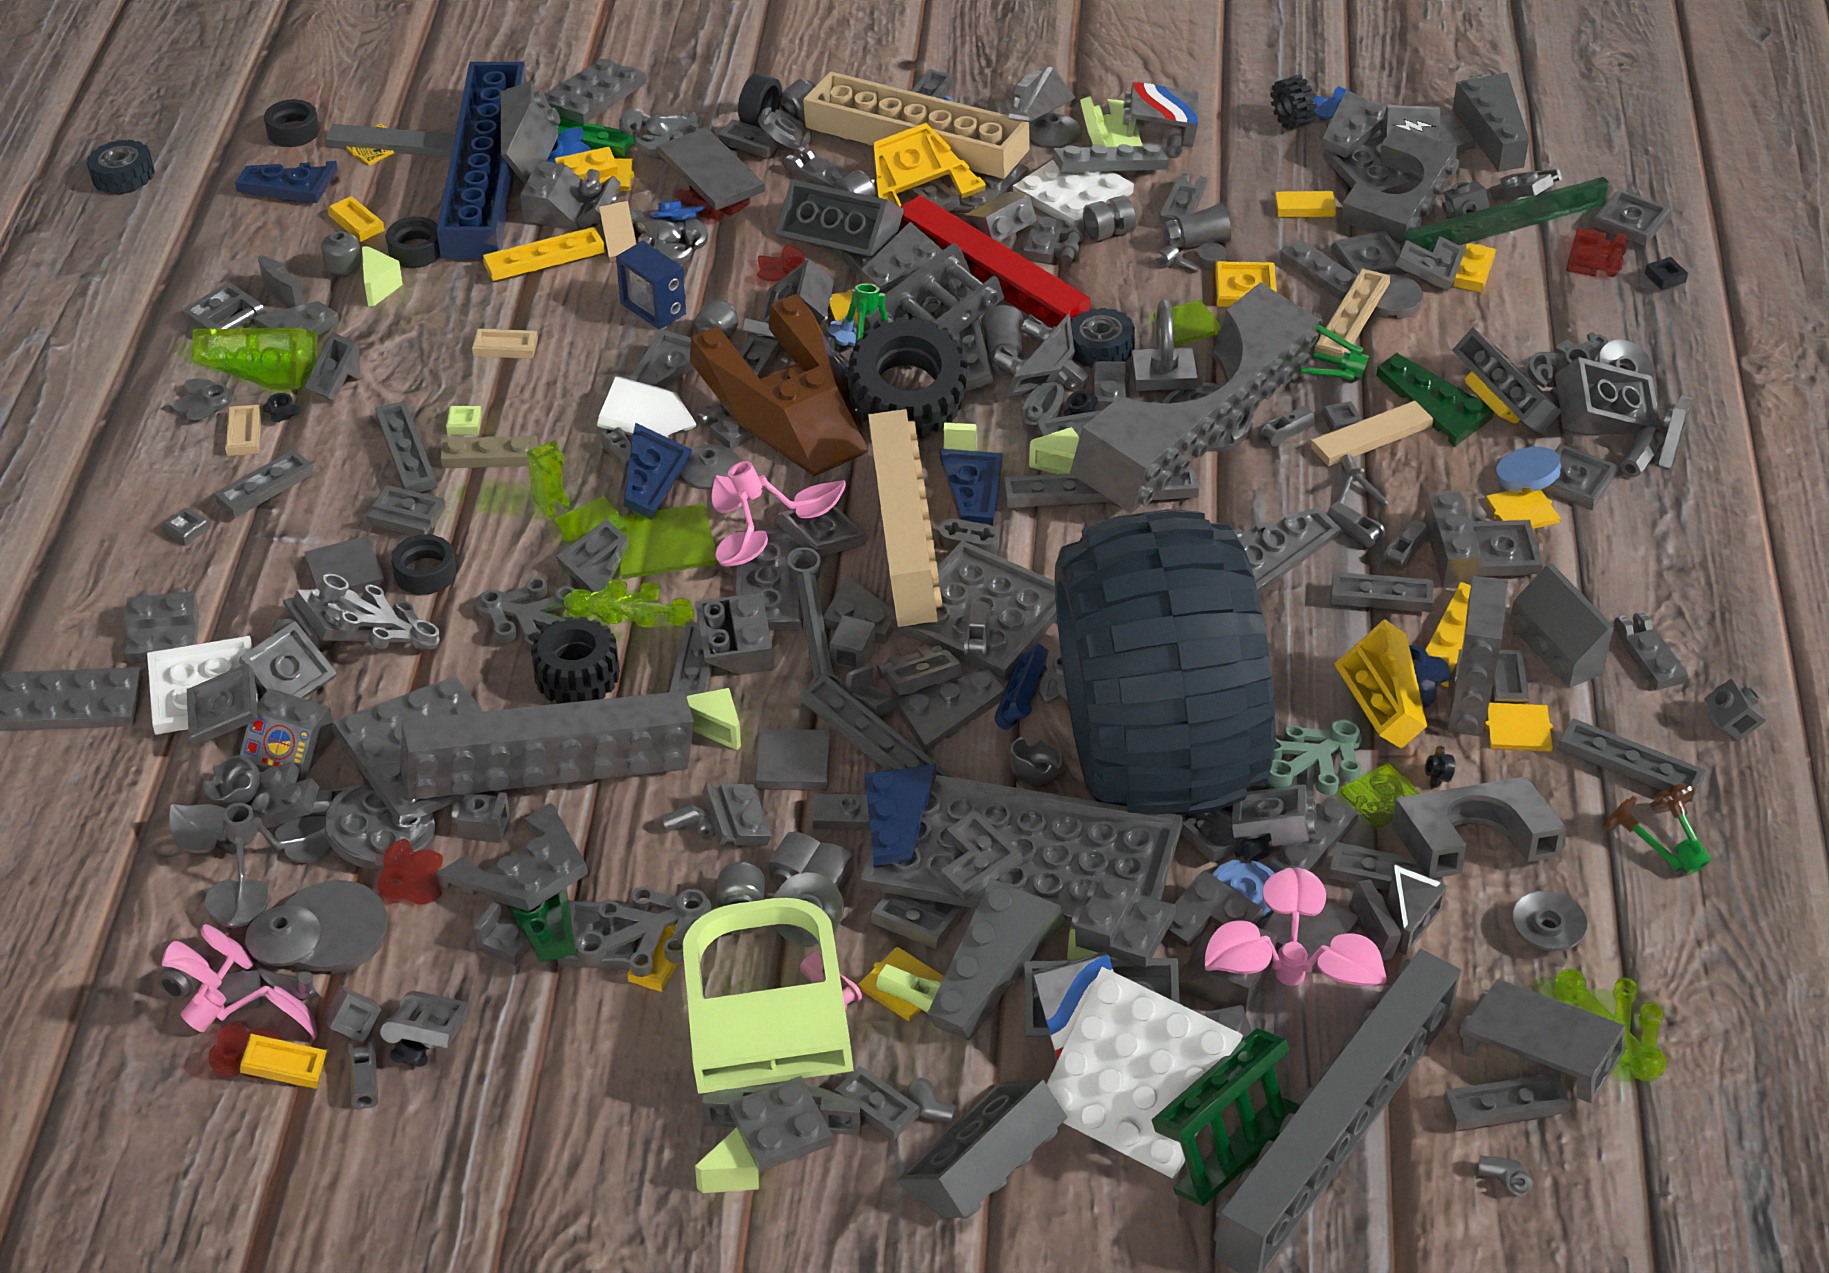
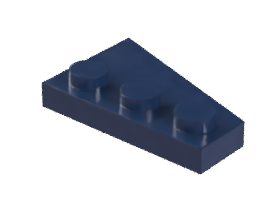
(297, 183)
(652, 470)
(973, 482)
(896, 810)

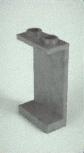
(1547, 1034)

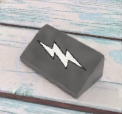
(1418, 119)

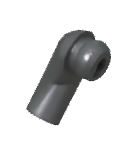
(591, 185)
(922, 1095)

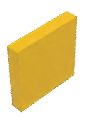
(1238, 278)

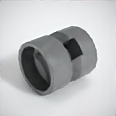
(1107, 218)

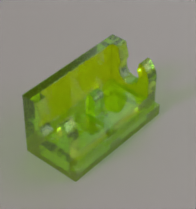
(546, 477)

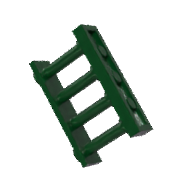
(1203, 1105)

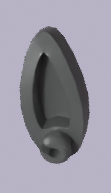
(1043, 403)

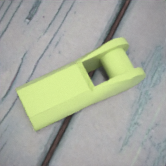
(908, 986)

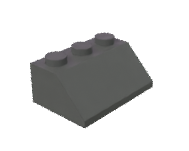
(1562, 627)

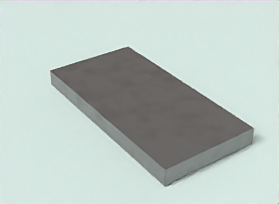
(711, 168)
(769, 575)

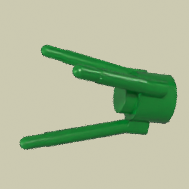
(1352, 363)

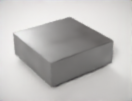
(1340, 415)
(185, 526)
(239, 985)

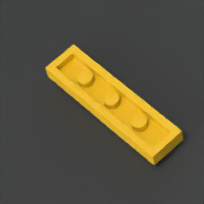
(543, 253)
(1450, 631)

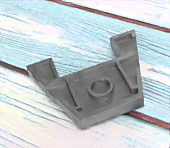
(530, 873)

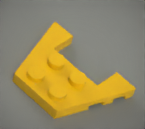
(917, 158)

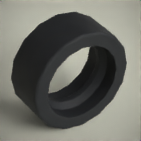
(757, 94)
(294, 134)
(410, 229)
(428, 580)

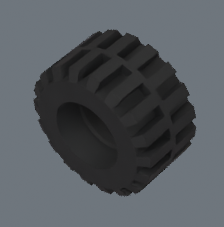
(575, 660)

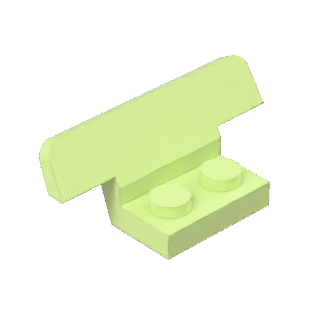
(1108, 128)

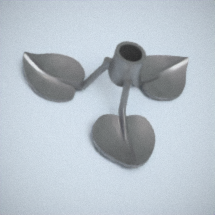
(202, 825)

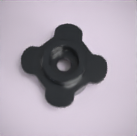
(1080, 402)
(280, 407)
(1440, 767)
(1255, 849)
(409, 1053)

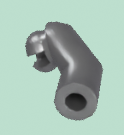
(691, 816)
(1508, 1171)

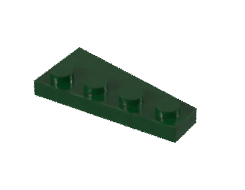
(1450, 407)
(548, 927)

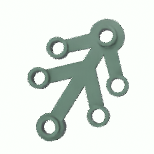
(1341, 736)

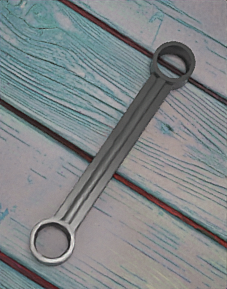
(811, 610)

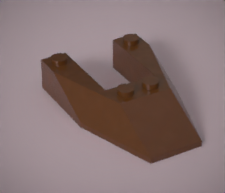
(795, 410)

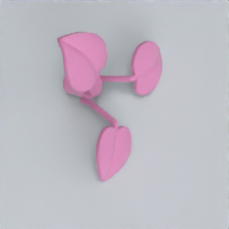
(745, 485)
(1241, 950)
(209, 1001)

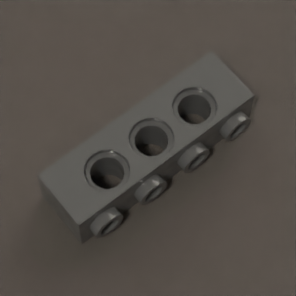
(1507, 381)

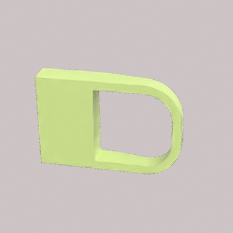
(772, 1031)

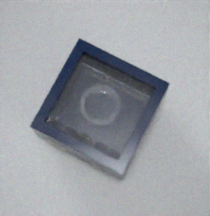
(651, 285)

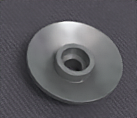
(1054, 131)
(1626, 356)
(706, 463)
(818, 891)
(1549, 920)
(283, 935)

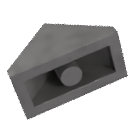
(1413, 904)

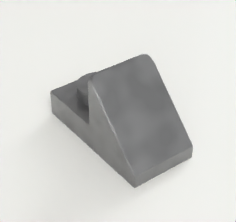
(336, 361)
(1108, 382)

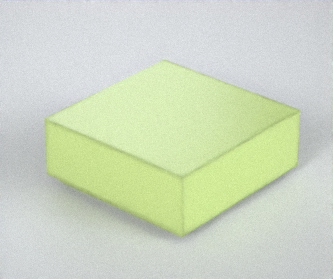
(464, 420)

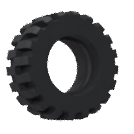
(911, 345)

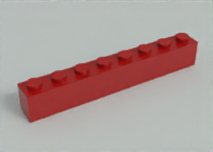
(1020, 280)

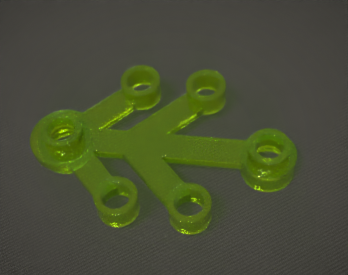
(633, 606)
(1571, 989)

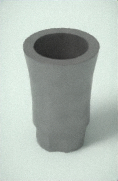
(1198, 228)
(1001, 329)

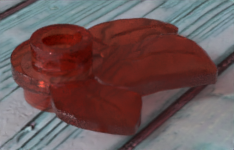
(778, 267)
(414, 870)
(232, 1042)

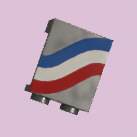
(1162, 106)
(1064, 992)

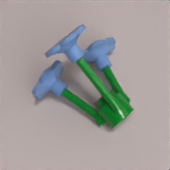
(866, 299)

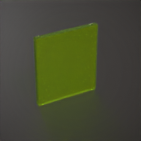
(668, 542)

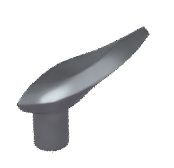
(299, 987)

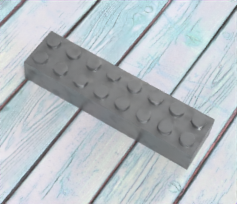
(545, 744)

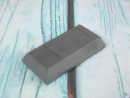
(1510, 678)

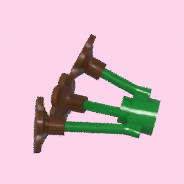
(1690, 852)

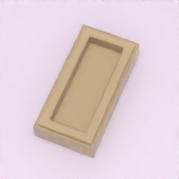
(617, 228)
(505, 343)
(243, 430)

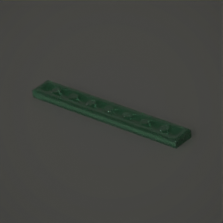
(1512, 215)

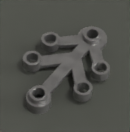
(495, 604)
(379, 614)
(684, 909)

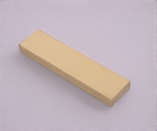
(1354, 311)
(1372, 433)

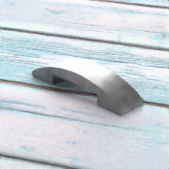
(838, 1111)

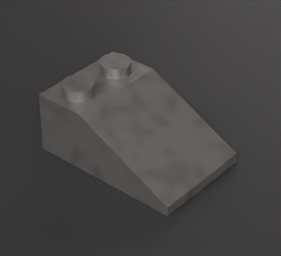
(527, 128)
(1605, 399)

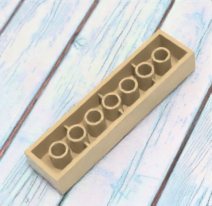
(875, 111)
(905, 518)

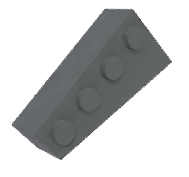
(1493, 119)
(1002, 935)

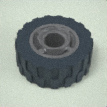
(120, 166)
(1102, 336)

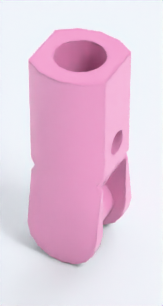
(813, 970)

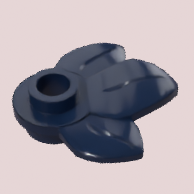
(1428, 673)

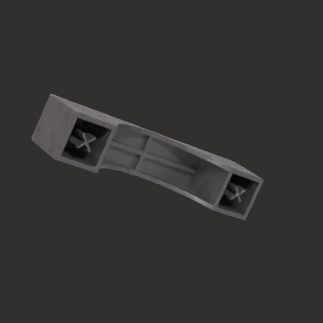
(1142, 445)

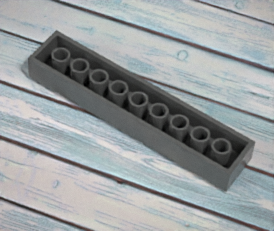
(1335, 1114)

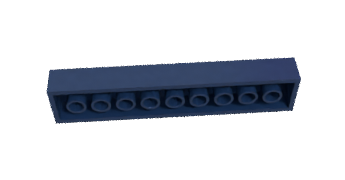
(478, 175)

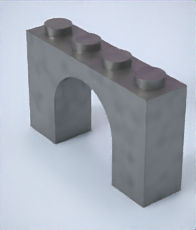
(1414, 154)
(1478, 656)
(1511, 805)

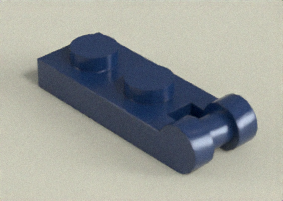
(1021, 688)

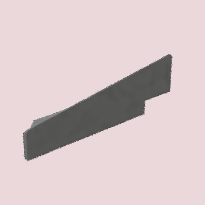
(1039, 94)

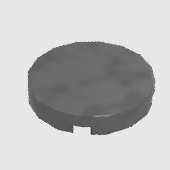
(783, 128)
(1400, 298)

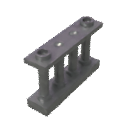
(930, 281)

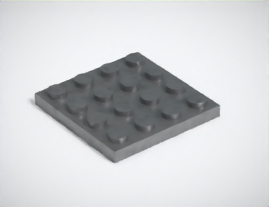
(1019, 601)
(374, 742)

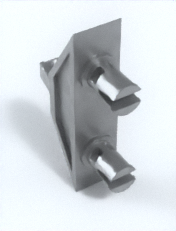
(1048, 363)

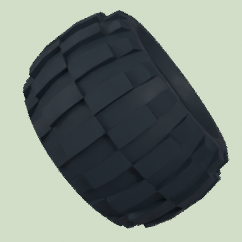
(1165, 663)

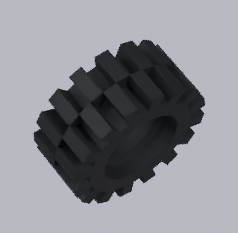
(1293, 102)

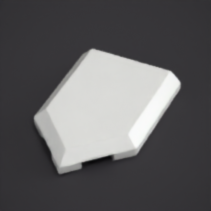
(646, 405)

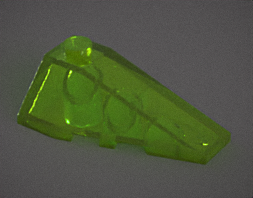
(260, 355)

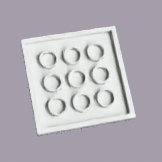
(1130, 1062)

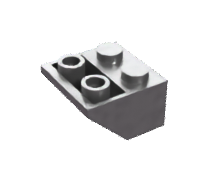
(736, 633)

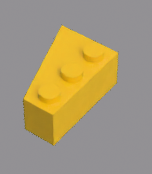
(1385, 683)

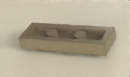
(486, 451)

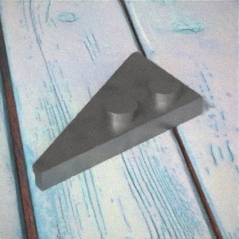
(664, 360)

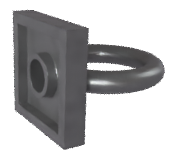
(1166, 366)

